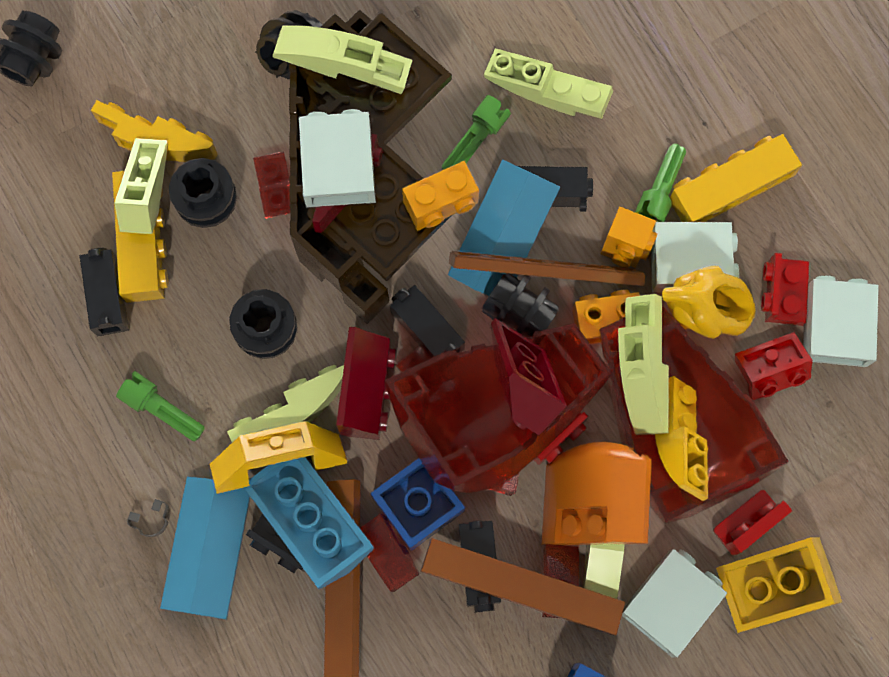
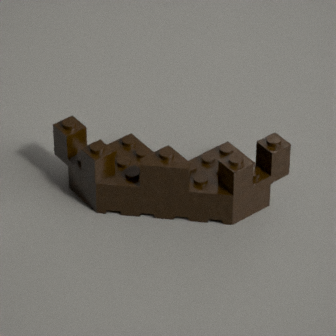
(366, 231)

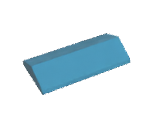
(506, 222)
(309, 520)
(205, 549)

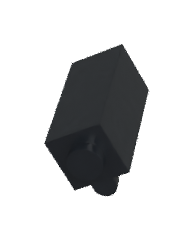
(573, 183)
(101, 288)
(425, 322)
(479, 538)

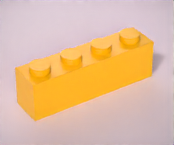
(735, 181)
(140, 258)

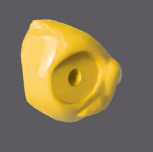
(711, 302)

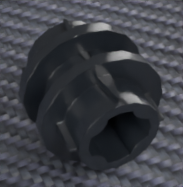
(269, 37)
(29, 44)
(198, 177)
(519, 306)
(245, 318)

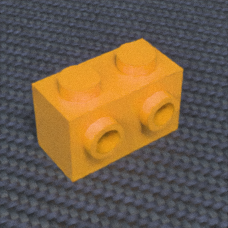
(441, 196)
(629, 238)
(595, 313)

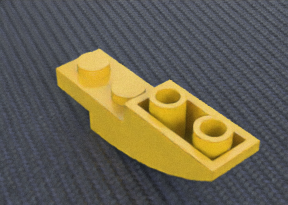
(181, 143)
(681, 448)

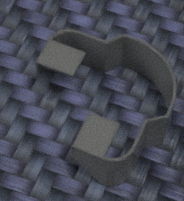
(156, 506)

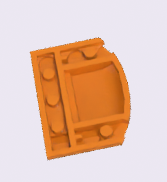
(597, 496)

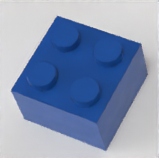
(417, 504)

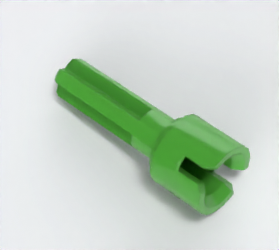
(487, 120)
(656, 201)
(142, 395)

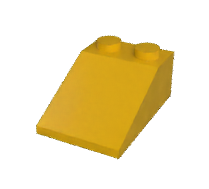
(779, 584)

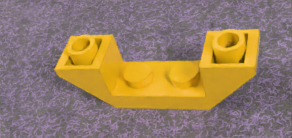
(272, 447)

